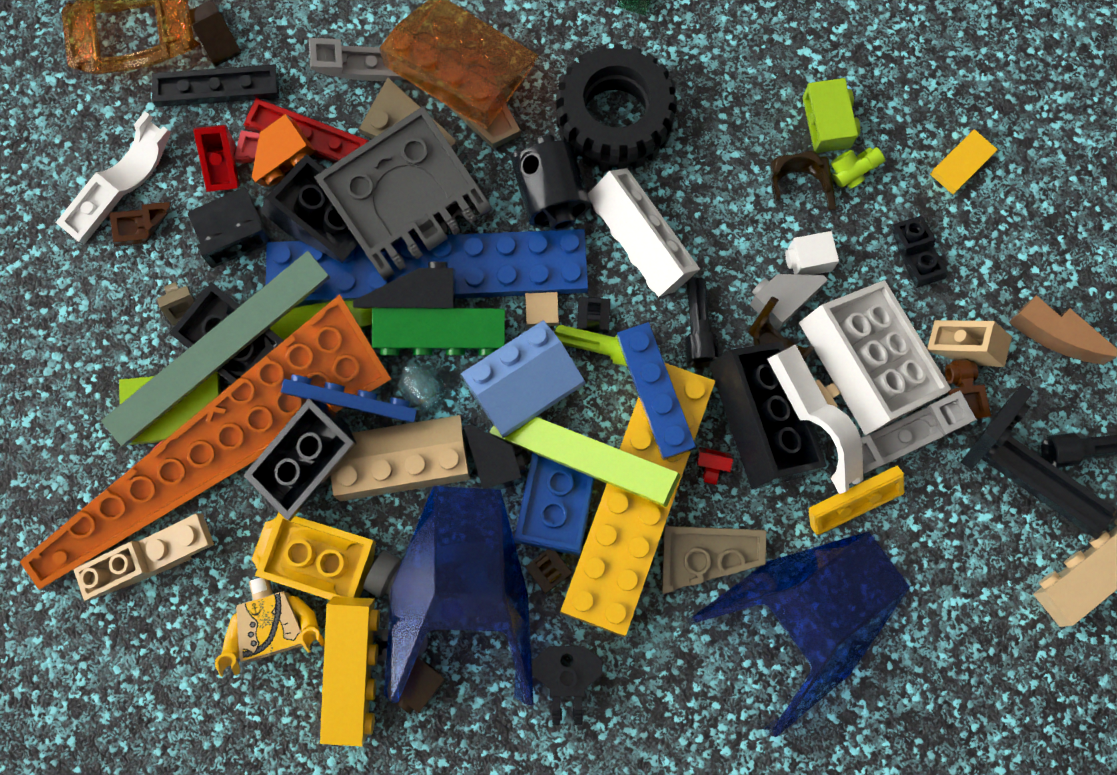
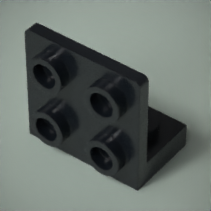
(228, 228)

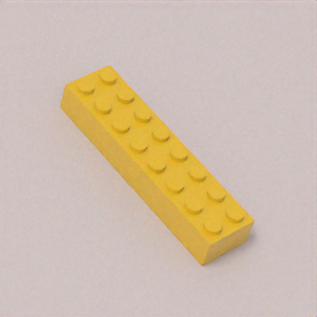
(629, 526)

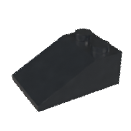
(306, 212)

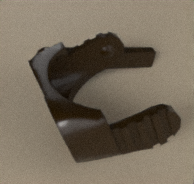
(805, 162)
(765, 333)

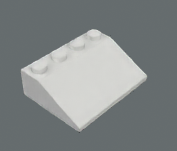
(874, 356)

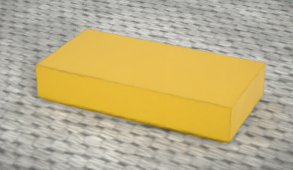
(963, 162)

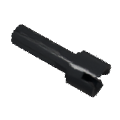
(701, 343)
(1070, 449)

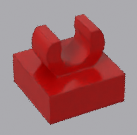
(713, 463)

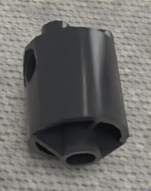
(550, 183)

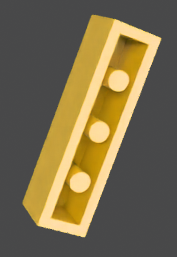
(347, 671)

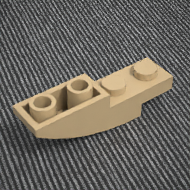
(143, 558)

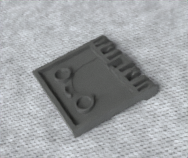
(399, 187)

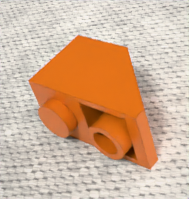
(279, 151)

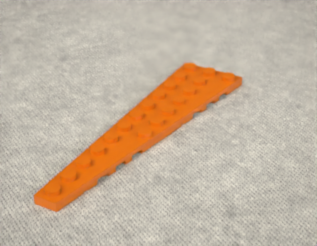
(215, 440)

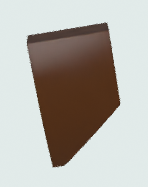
(137, 225)

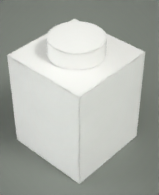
(812, 254)

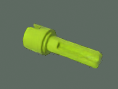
(591, 342)

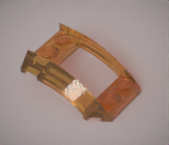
(83, 40)

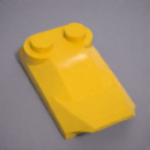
(313, 557)

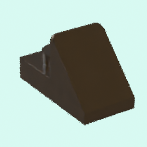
(213, 33)

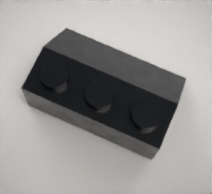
(301, 457)

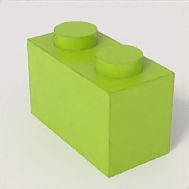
(831, 115)

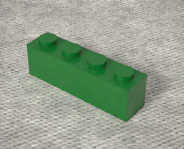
(437, 330)

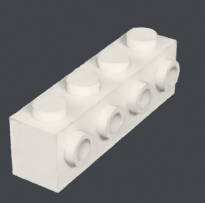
(642, 232)

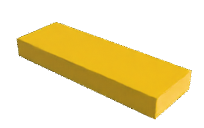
(856, 500)

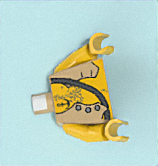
(267, 627)

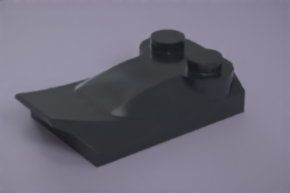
(207, 312)

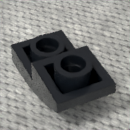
(918, 251)

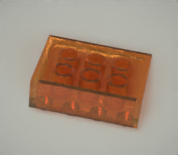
(457, 59)

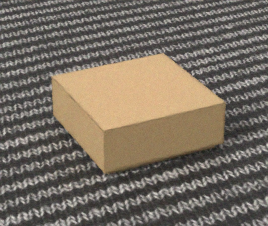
(542, 307)

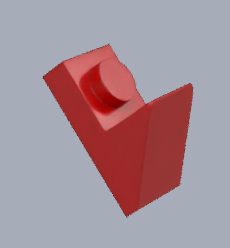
(216, 157)

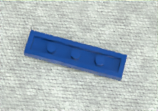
(655, 391)
(334, 395)

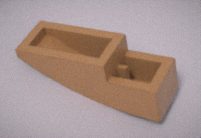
(1063, 333)

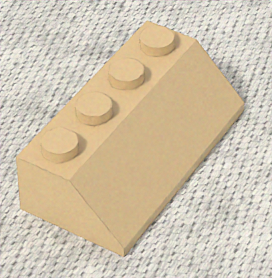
(403, 459)

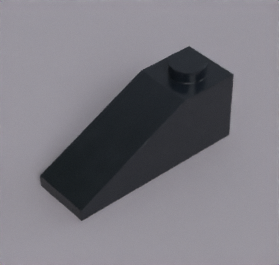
(418, 289)

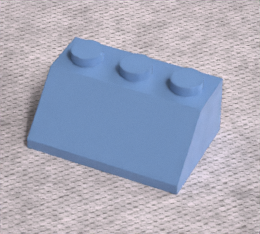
(523, 378)

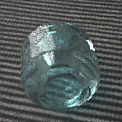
(422, 387)

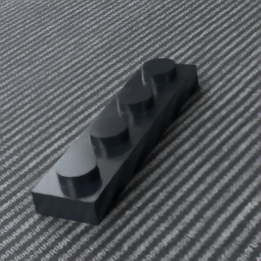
(215, 85)

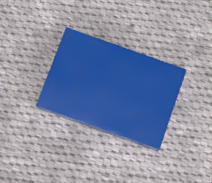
(554, 507)

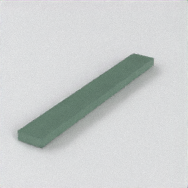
(215, 349)

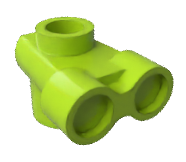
(851, 168)

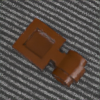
(962, 374)

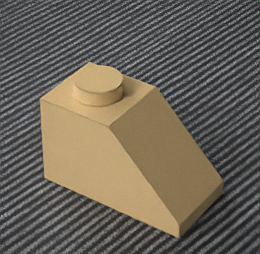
(972, 340)

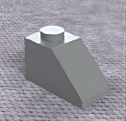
(792, 292)

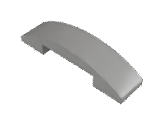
(348, 62)
(915, 431)

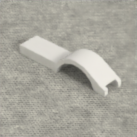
(109, 186)
(812, 406)

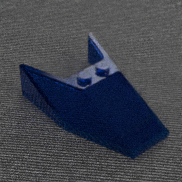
(459, 577)
(829, 605)

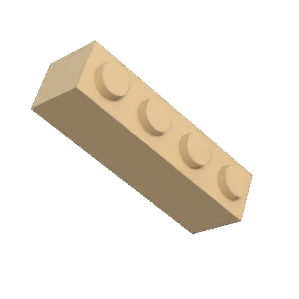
(1083, 583)

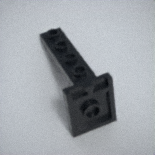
(1034, 472)

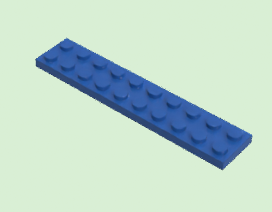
(482, 264)

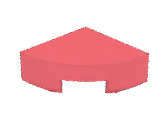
(246, 147)

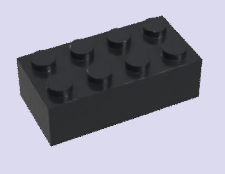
(762, 419)

